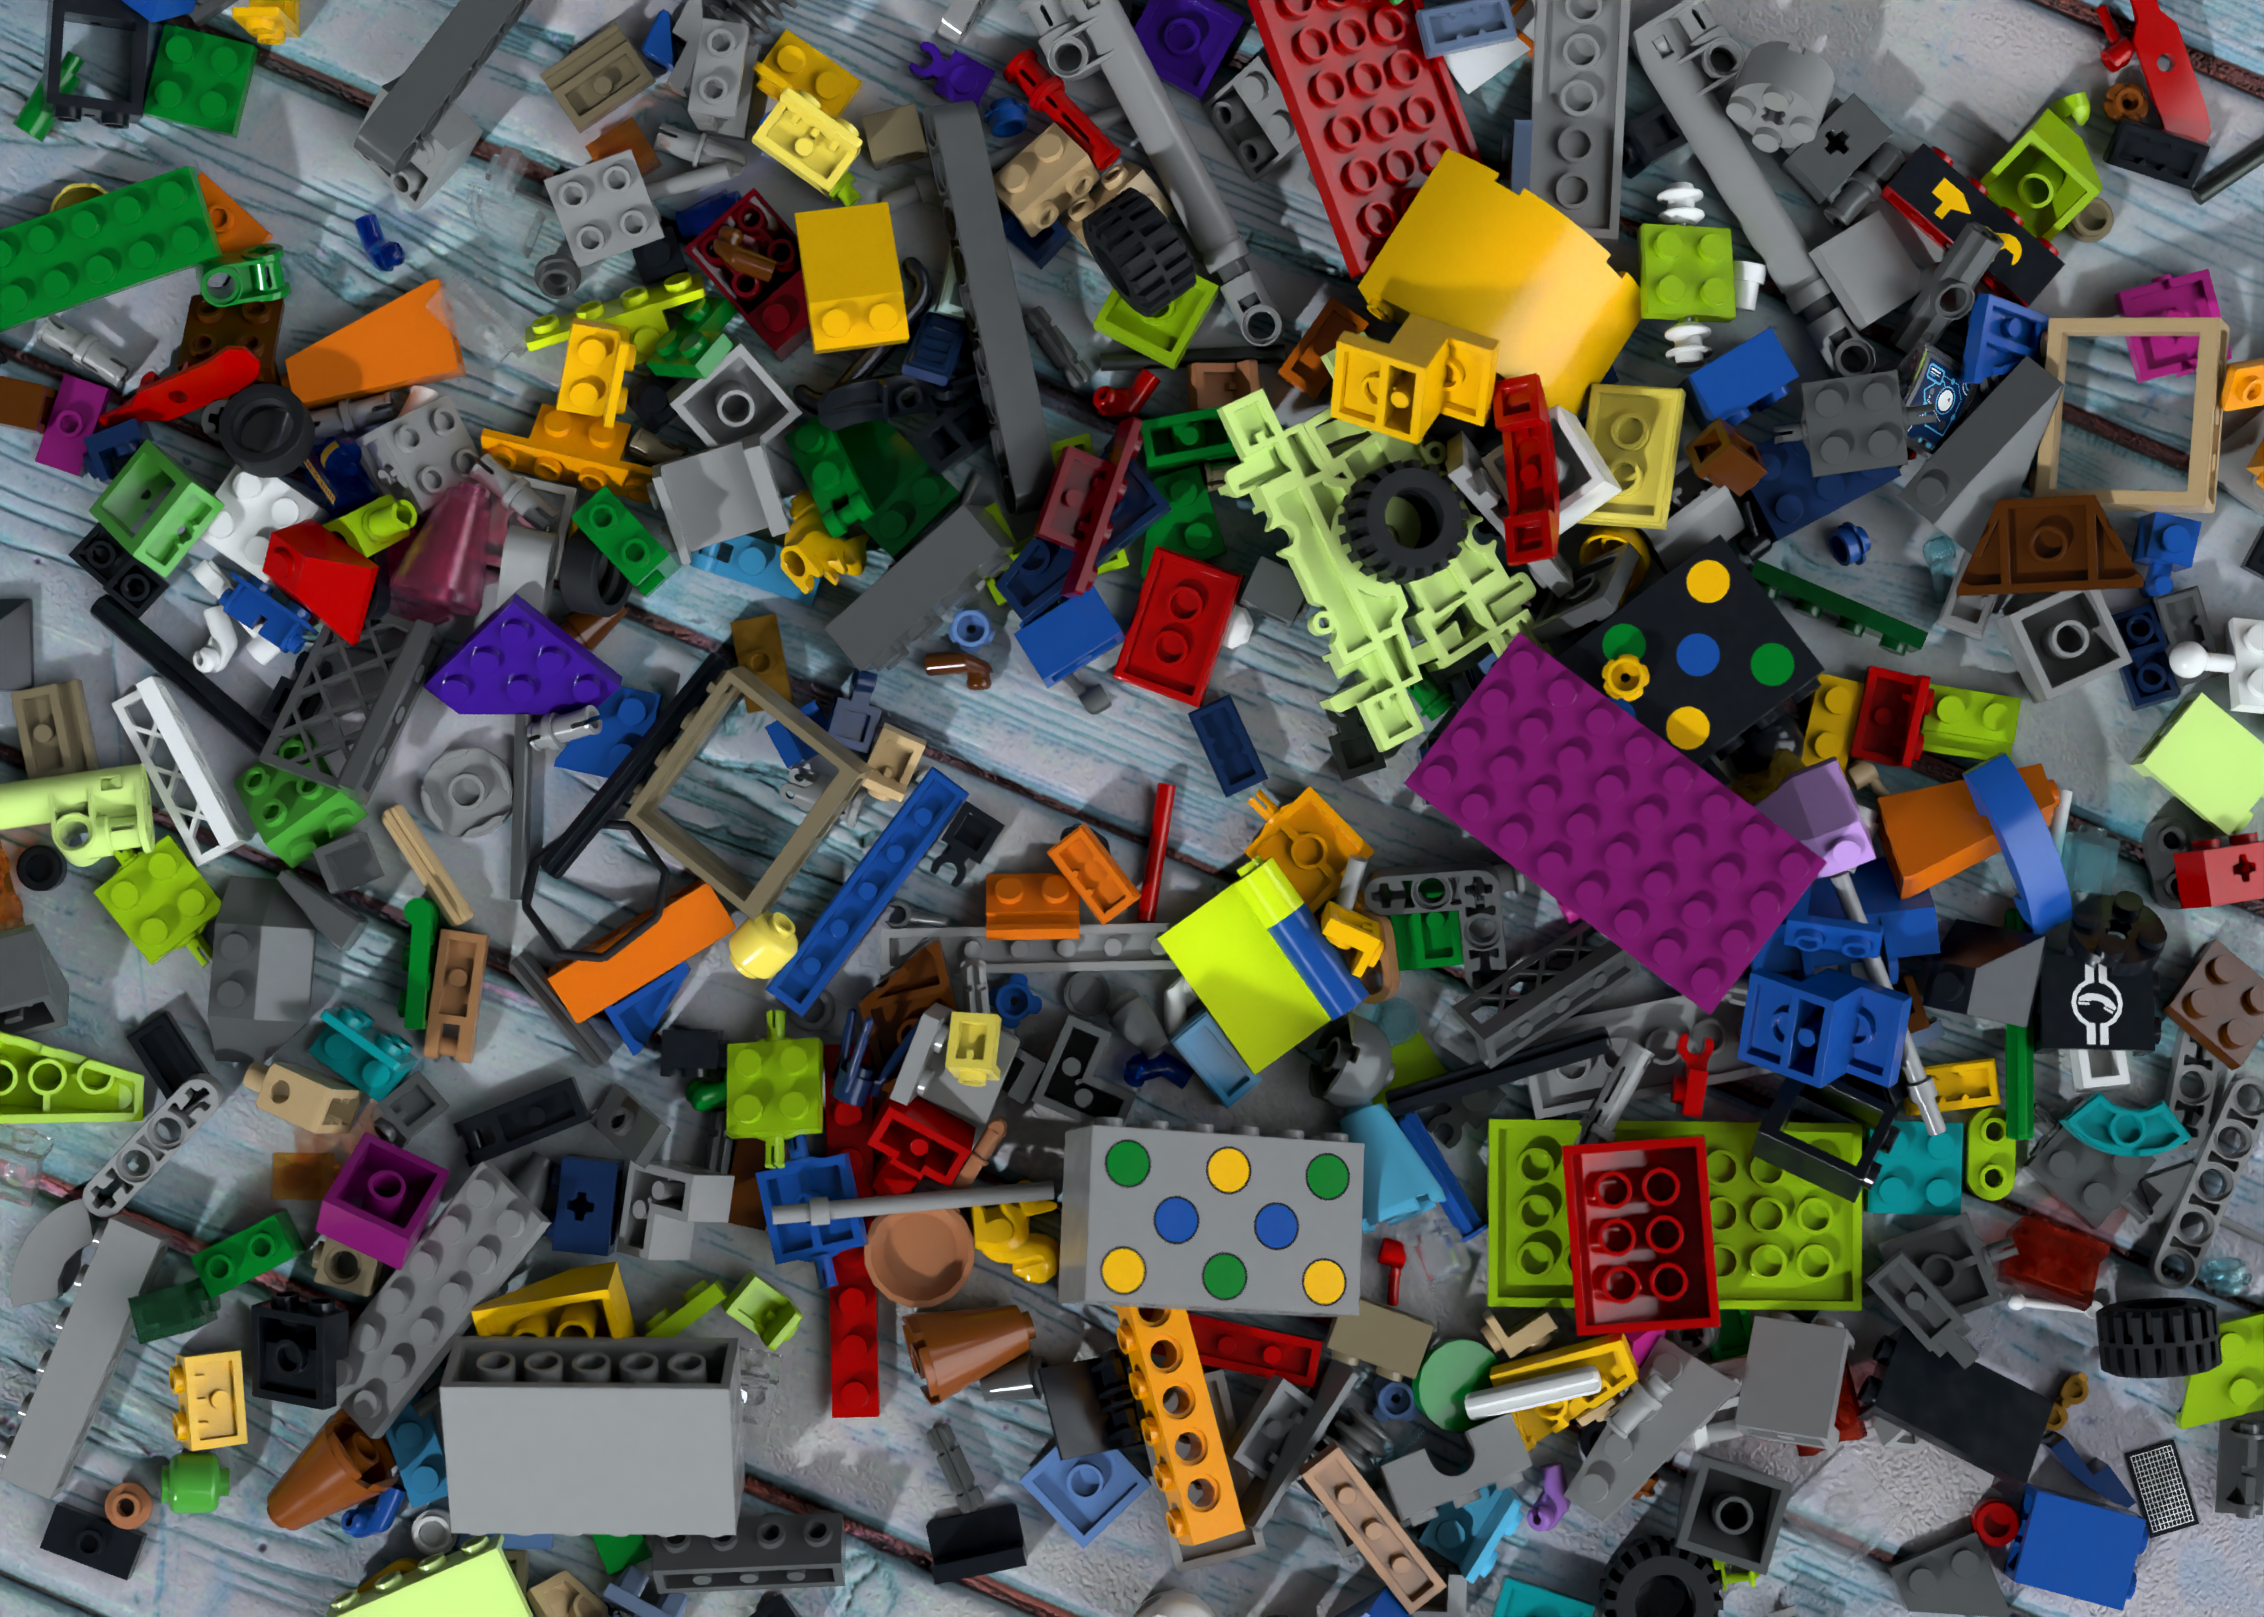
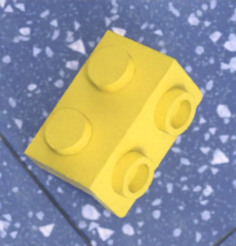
(809, 140)

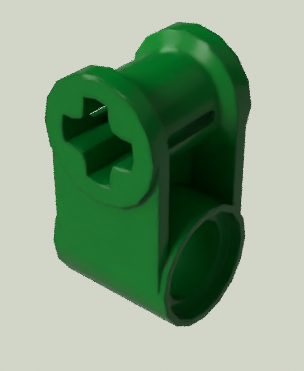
(247, 276)

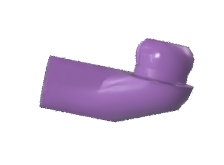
(1551, 1504)

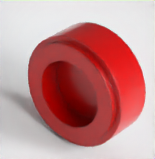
(1995, 1521)

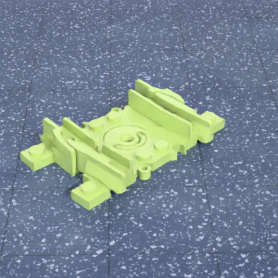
(1296, 486)

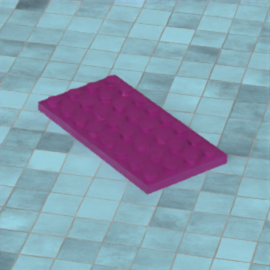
(1615, 823)

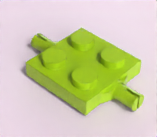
(161, 901)
(775, 1088)

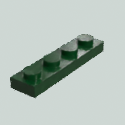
(1851, 616)

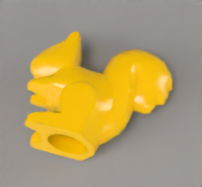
(813, 551)
(1005, 1237)

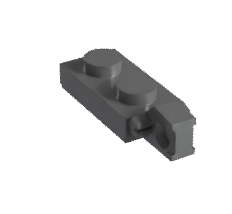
(1922, 1308)

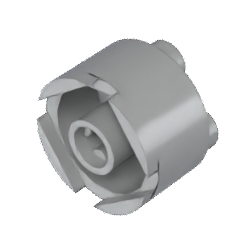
(1781, 96)

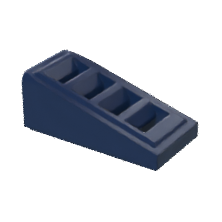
(936, 349)

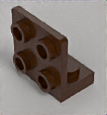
(245, 324)

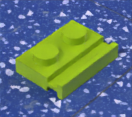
(1970, 723)

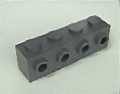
(763, 1554)

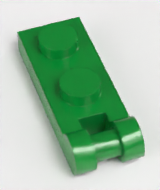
(829, 476)
(420, 961)

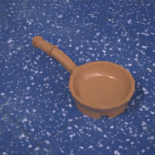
(928, 1254)

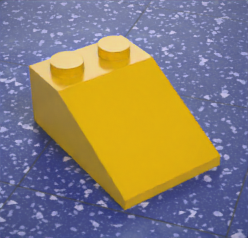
(851, 278)
(569, 1304)

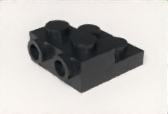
(298, 1349)

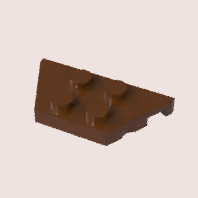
(2048, 548)
(901, 1001)

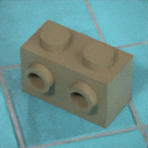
(1381, 1337)

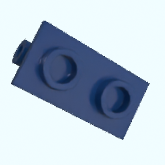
(283, 624)

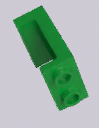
(625, 541)

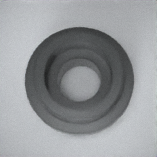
(553, 285)

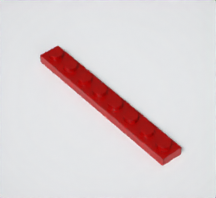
(855, 1297)

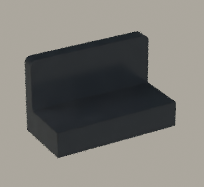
(976, 1543)

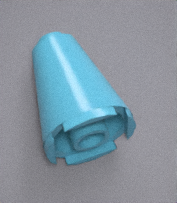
(1395, 1177)

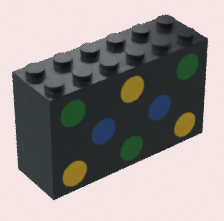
(1712, 654)

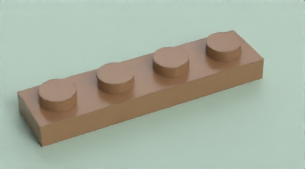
(1372, 1527)

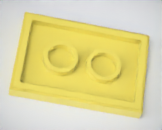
(1639, 441)

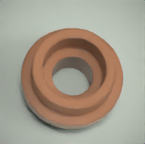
(138, 1495)

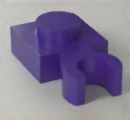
(958, 78)

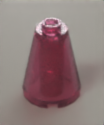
(449, 553)

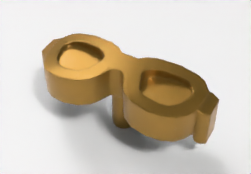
(2072, 1391)

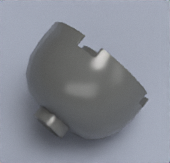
(1354, 1062)

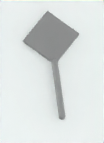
(2162, 1193)

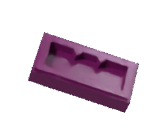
(71, 420)

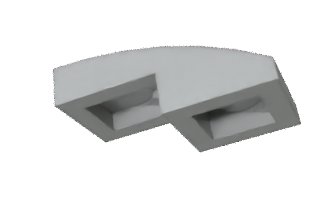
(687, 34)

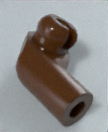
(741, 259)
(960, 662)

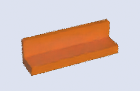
(688, 924)

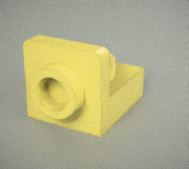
(973, 1047)

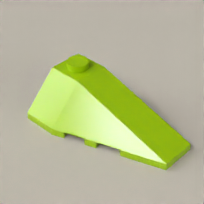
(63, 1087)

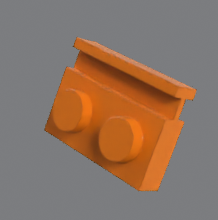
(1031, 907)

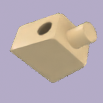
(304, 1096)

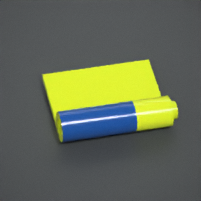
(1262, 964)

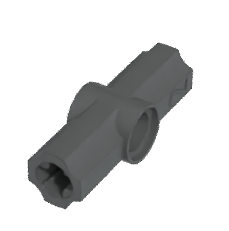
(1959, 275)

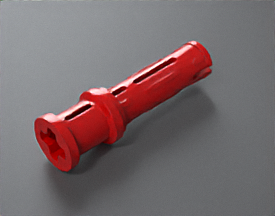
(1048, 95)

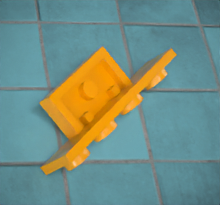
(572, 451)

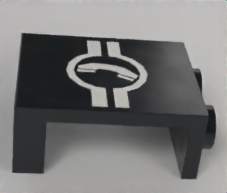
(2094, 1009)

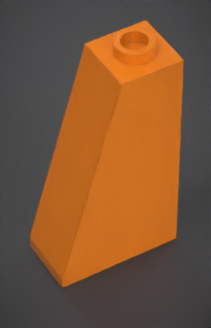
(377, 354)
(1939, 831)

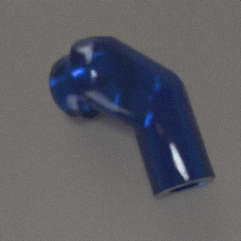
(381, 253)
(1141, 1069)

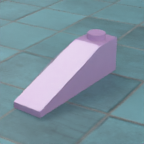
(1822, 815)

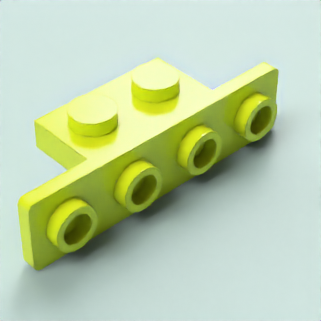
(636, 308)

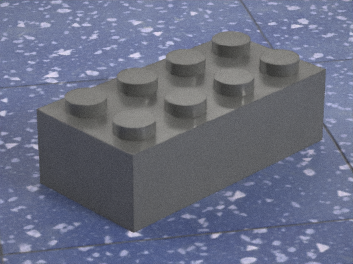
(922, 588)

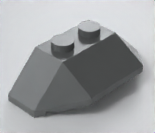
(259, 971)

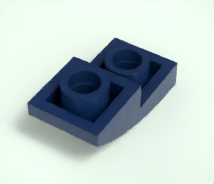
(2149, 676)

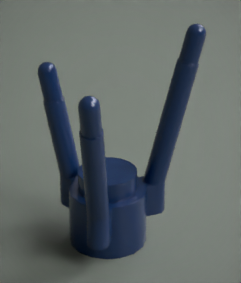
(854, 1078)

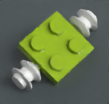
(1685, 274)

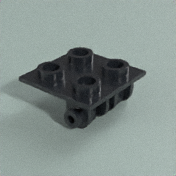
(1091, 1406)

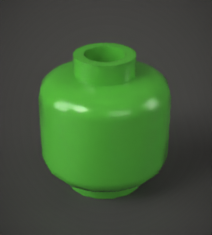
(194, 1483)

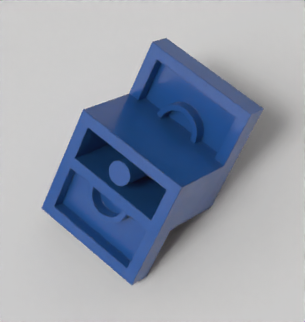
(1824, 1027)

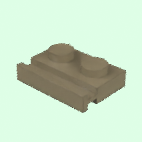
(597, 78)
(55, 729)

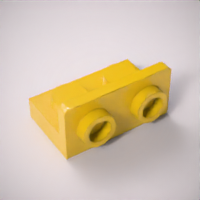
(803, 67)
(595, 370)
(209, 1400)

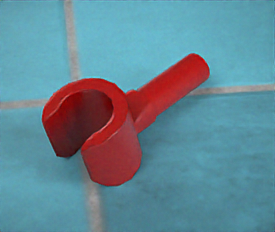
(2121, 49)
(1393, 1255)

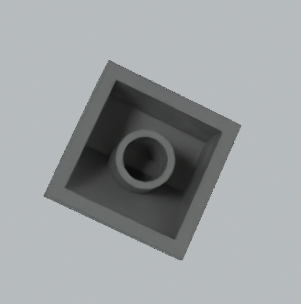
(1731, 1512)

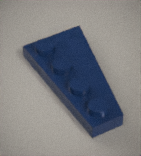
(1042, 566)

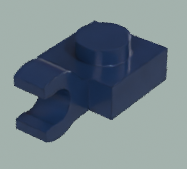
(853, 719)

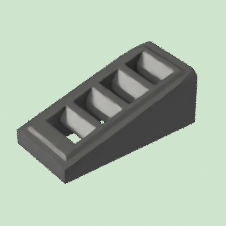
(331, 915)

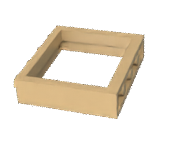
(2207, 414)

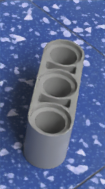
(528, 567)

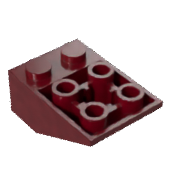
(771, 308)

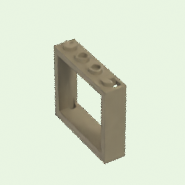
(676, 758)

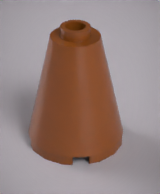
(964, 1345)
(331, 1474)

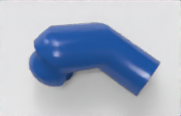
(374, 1517)

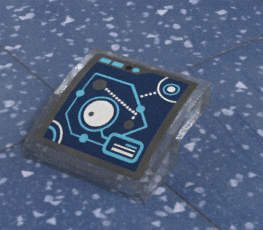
(1934, 377)

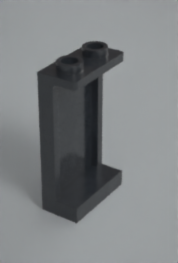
(1956, 1408)

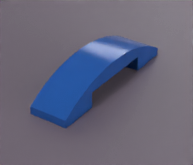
(2024, 841)

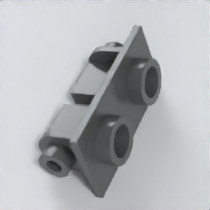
(2240, 1468)

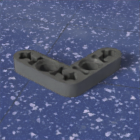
(1457, 896)

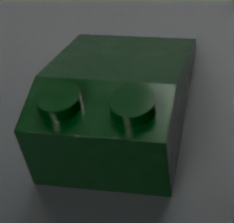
(899, 485)

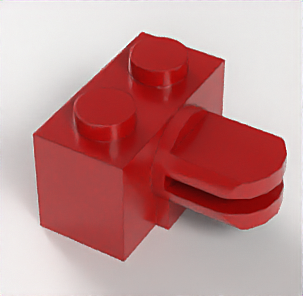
(917, 1143)

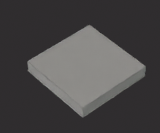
(1868, 270)

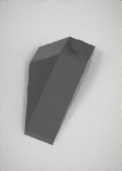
(1986, 455)

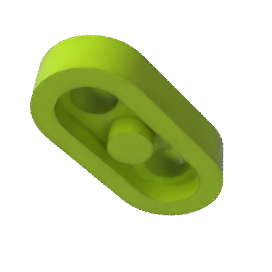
(1988, 1154)

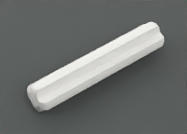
(1533, 1392)

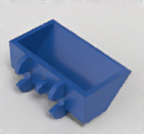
(1907, 925)

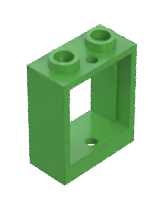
(186, 505)

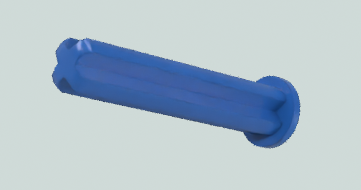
(1457, 1206)

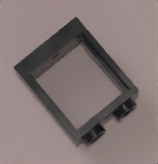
(97, 13)
(1813, 1163)

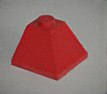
(322, 576)

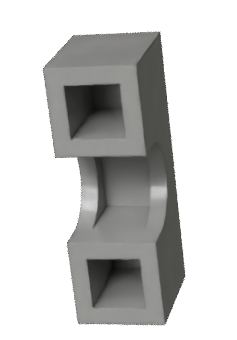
(1494, 1457)

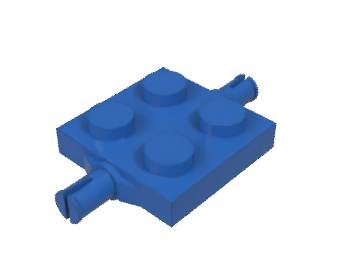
(796, 1183)

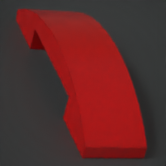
(1529, 469)

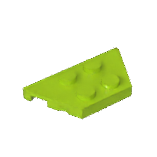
(2236, 1384)

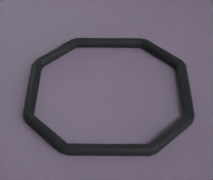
(628, 938)

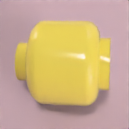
(763, 945)

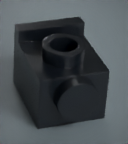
(693, 1051)

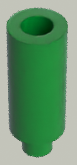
(38, 122)

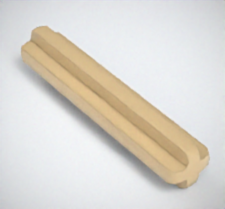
(426, 865)

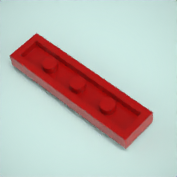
(1250, 1348)

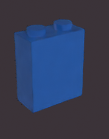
(2076, 1547)

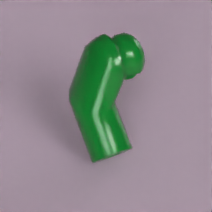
(707, 1096)

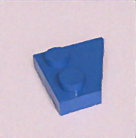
(2000, 338)
(624, 722)
(642, 1009)

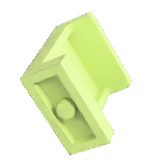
(2207, 764)

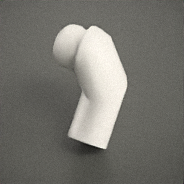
(220, 645)
(1177, 1000)

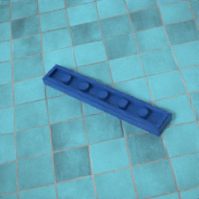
(867, 891)

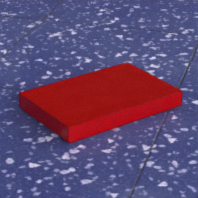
(1178, 626)

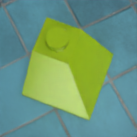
(2044, 177)

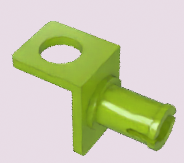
(375, 524)

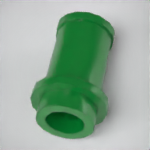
(1429, 696)

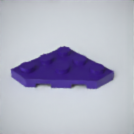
(521, 667)

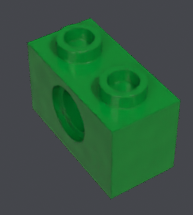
(1185, 440)
(248, 1254)

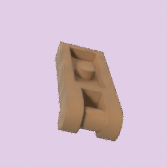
(456, 994)

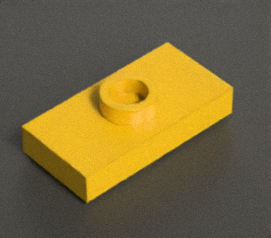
(1961, 1085)

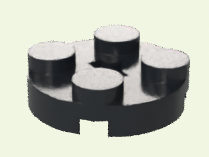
(2123, 914)

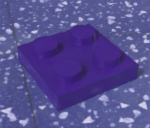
(1187, 41)

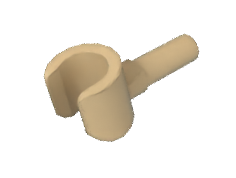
(1863, 773)

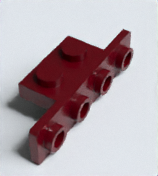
(1082, 502)

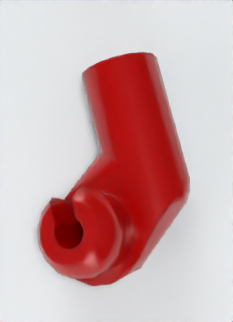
(1126, 401)

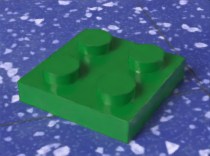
(200, 80)

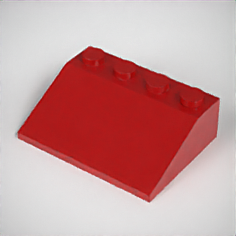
(1641, 1235)

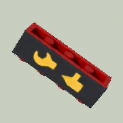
(1944, 201)

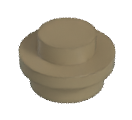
(2092, 222)

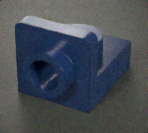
(116, 441)

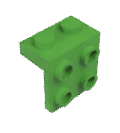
(293, 811)

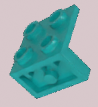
(363, 1053)

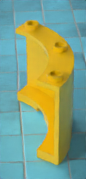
(1509, 273)

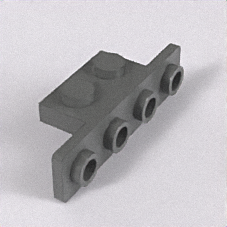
(1282, 1435)

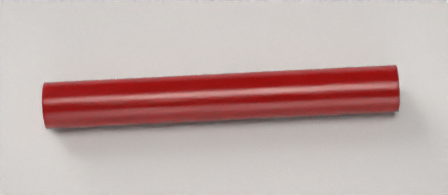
(1156, 852)

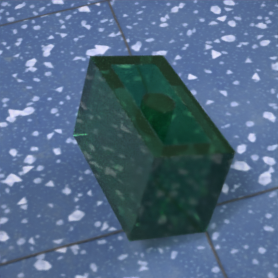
(172, 1309)

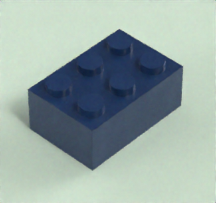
(1792, 498)

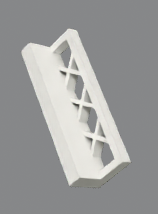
(189, 766)

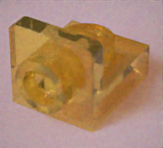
(1764, 782)

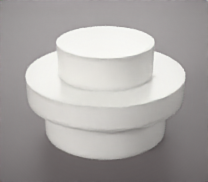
(432, 1532)

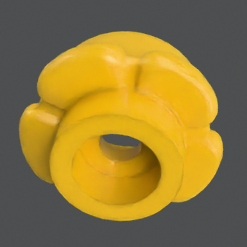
(1638, 677)

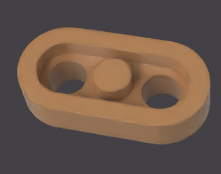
(1386, 965)

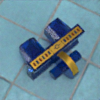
(337, 473)

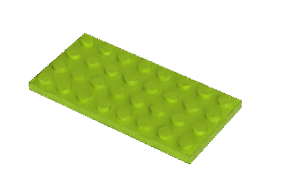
(1773, 1232)

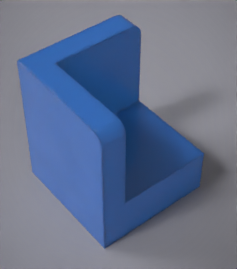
(791, 747)

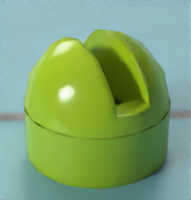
(2072, 107)

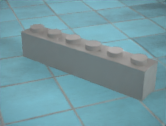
(84, 1356)

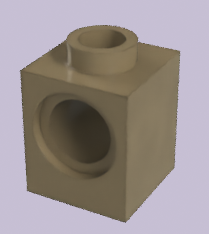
(895, 136)
(363, 1282)

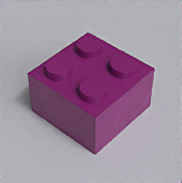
(382, 1201)

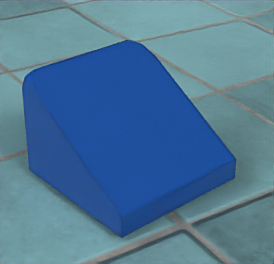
(660, 43)

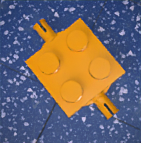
(1308, 845)

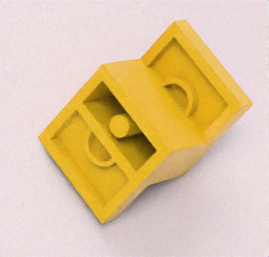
(1414, 378)

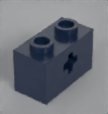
(602, 1183)

